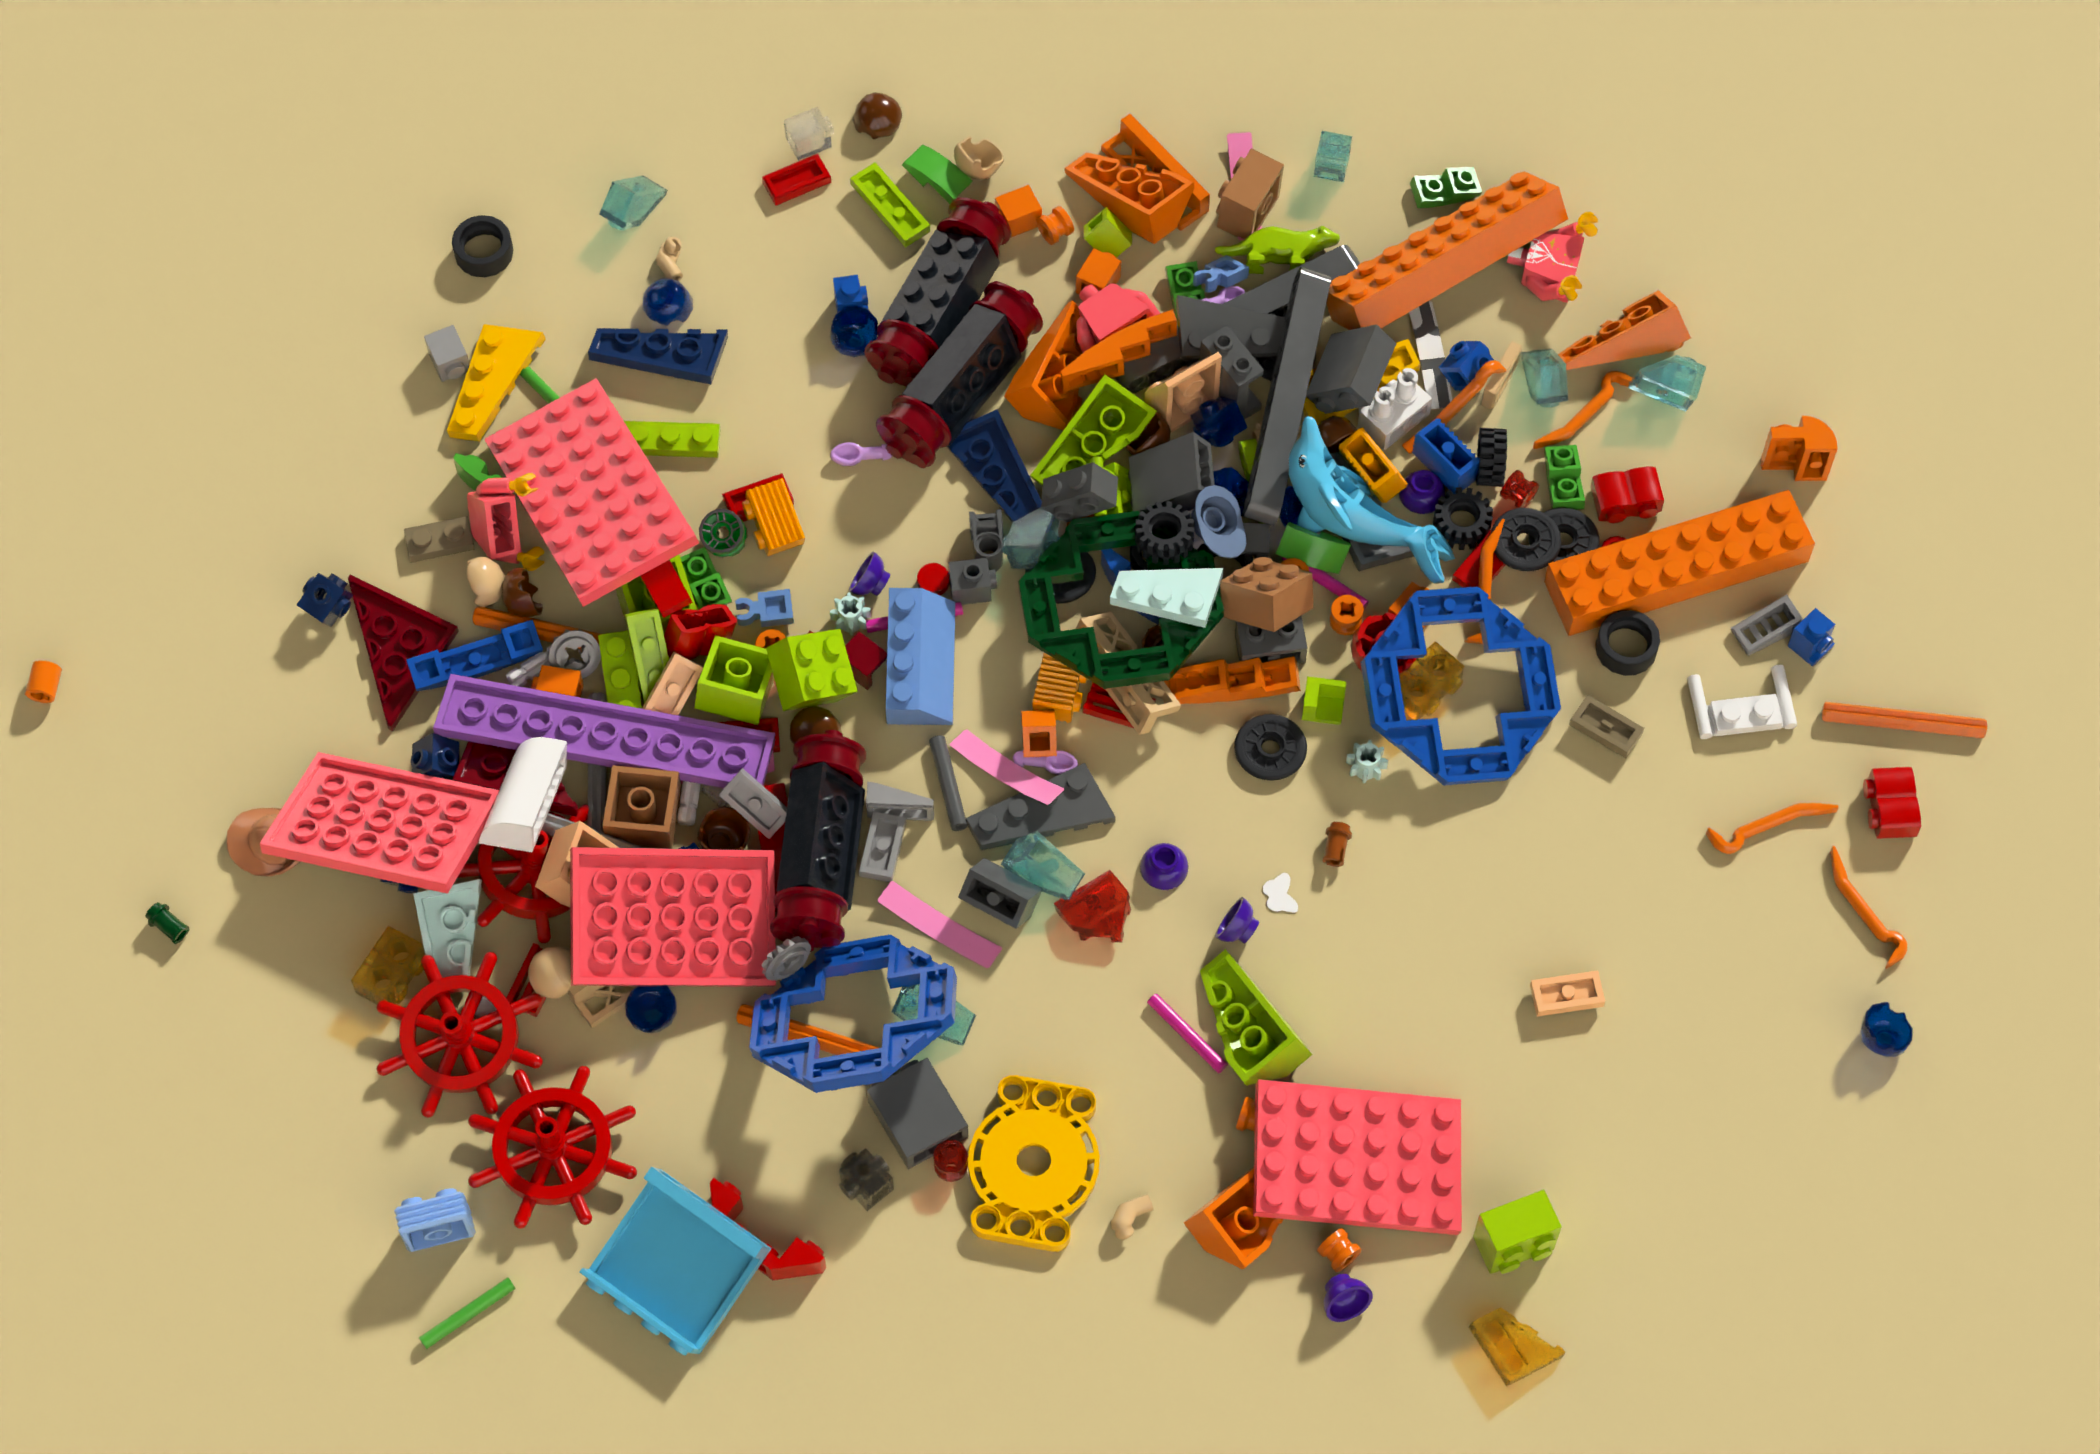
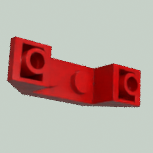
(666, 589)
(799, 1258)

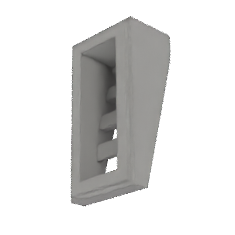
(1784, 605)
(898, 802)

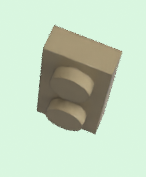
(439, 539)
(1606, 726)

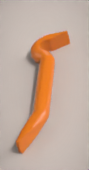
(1464, 396)
(1587, 411)
(1485, 570)
(1767, 823)
(1865, 912)

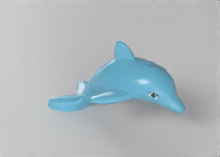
(1339, 503)

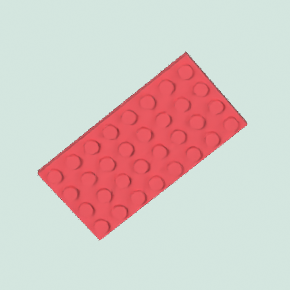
(595, 493)

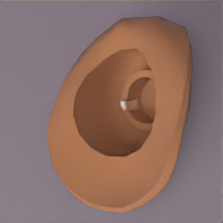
(244, 843)

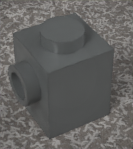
(971, 581)

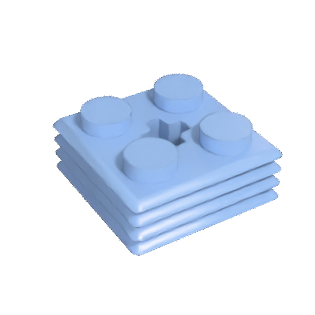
(434, 1220)

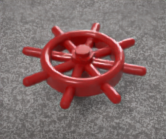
(528, 867)
(459, 1034)
(552, 1146)

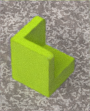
(1107, 233)
(1324, 700)

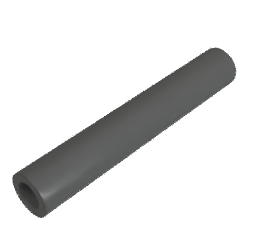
(948, 783)

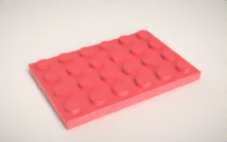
(381, 822)
(671, 917)
(1357, 1157)

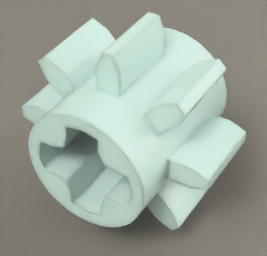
(850, 613)
(1368, 753)

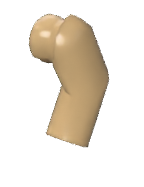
(667, 258)
(1126, 1214)

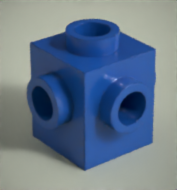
(1464, 362)

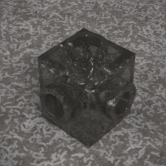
(865, 1178)

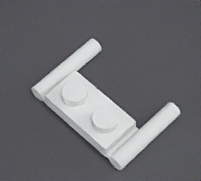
(1744, 713)

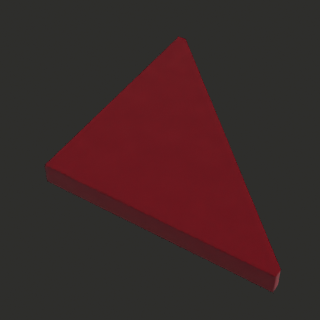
(392, 634)
(488, 766)

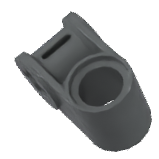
(987, 535)

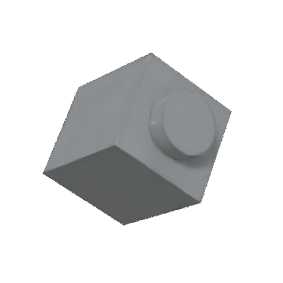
(447, 353)

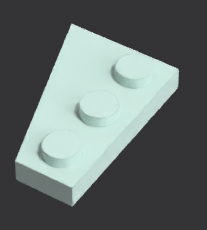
(1169, 593)
(449, 925)

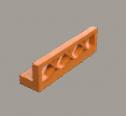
(1154, 155)

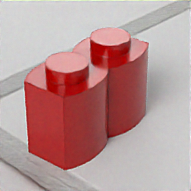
(1627, 494)
(693, 631)
(1893, 802)

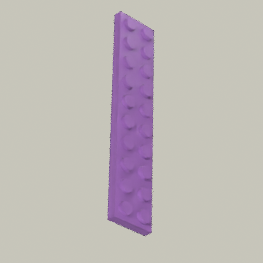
(602, 731)

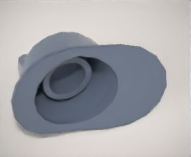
(1219, 521)

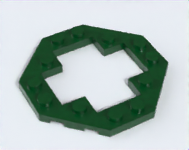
(1078, 646)

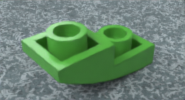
(933, 168)
(1449, 188)
(1180, 282)
(472, 470)
(1563, 477)
(1316, 550)
(704, 580)

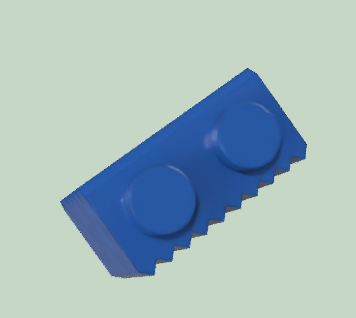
(1446, 456)

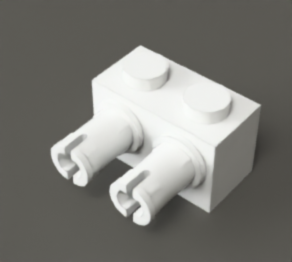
(1395, 409)

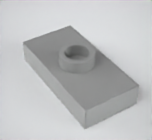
(755, 803)
(882, 846)

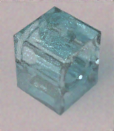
(1332, 156)

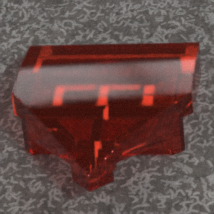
(1097, 908)

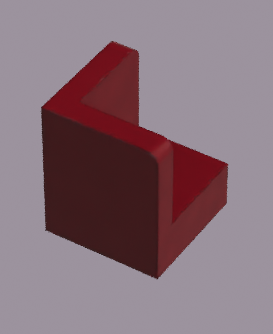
(864, 658)

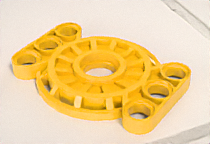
(1040, 1196)

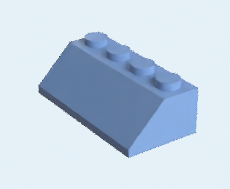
(920, 658)

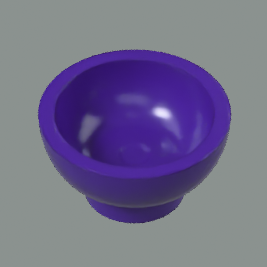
(1422, 492)
(870, 576)
(1164, 866)
(1238, 923)
(1346, 1298)

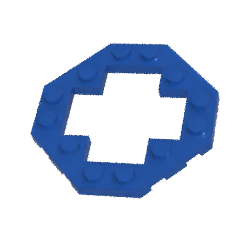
(1421, 737)
(901, 1040)

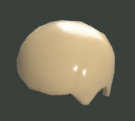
(978, 159)
(485, 580)
(551, 972)

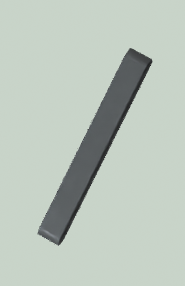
(1267, 298)
(1286, 396)

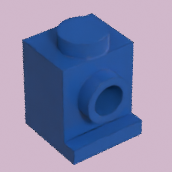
(849, 292)
(1812, 637)

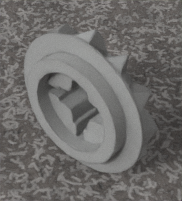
(573, 639)
(786, 958)

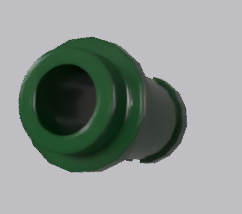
(166, 922)

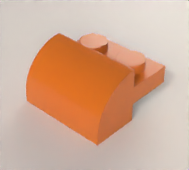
(1803, 448)

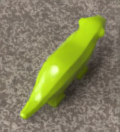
(1280, 246)

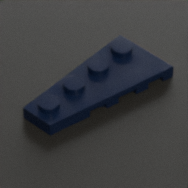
(677, 355)
(995, 464)

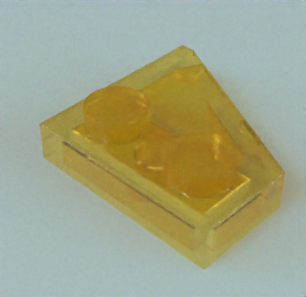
(1512, 1346)

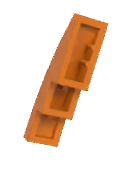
(1121, 347)
(1234, 681)

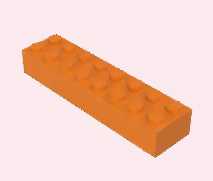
(1446, 252)
(1679, 561)

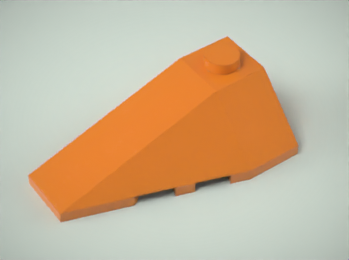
(1139, 198)
(1645, 330)
(1037, 383)
(1228, 1225)

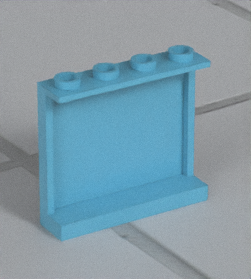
(676, 1263)

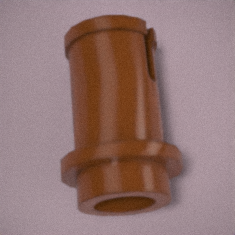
(1336, 845)

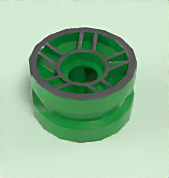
(728, 521)

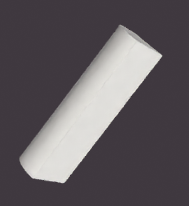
(526, 794)

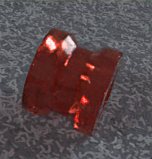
(1519, 489)
(950, 1153)

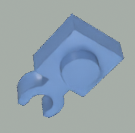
(1221, 272)
(772, 608)

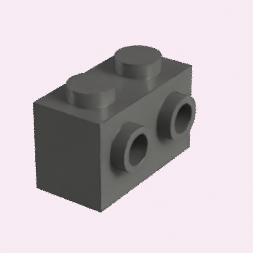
(1079, 492)
(1269, 645)
(1000, 893)

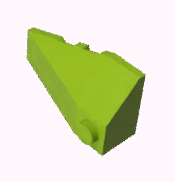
(1100, 428)
(1252, 1030)

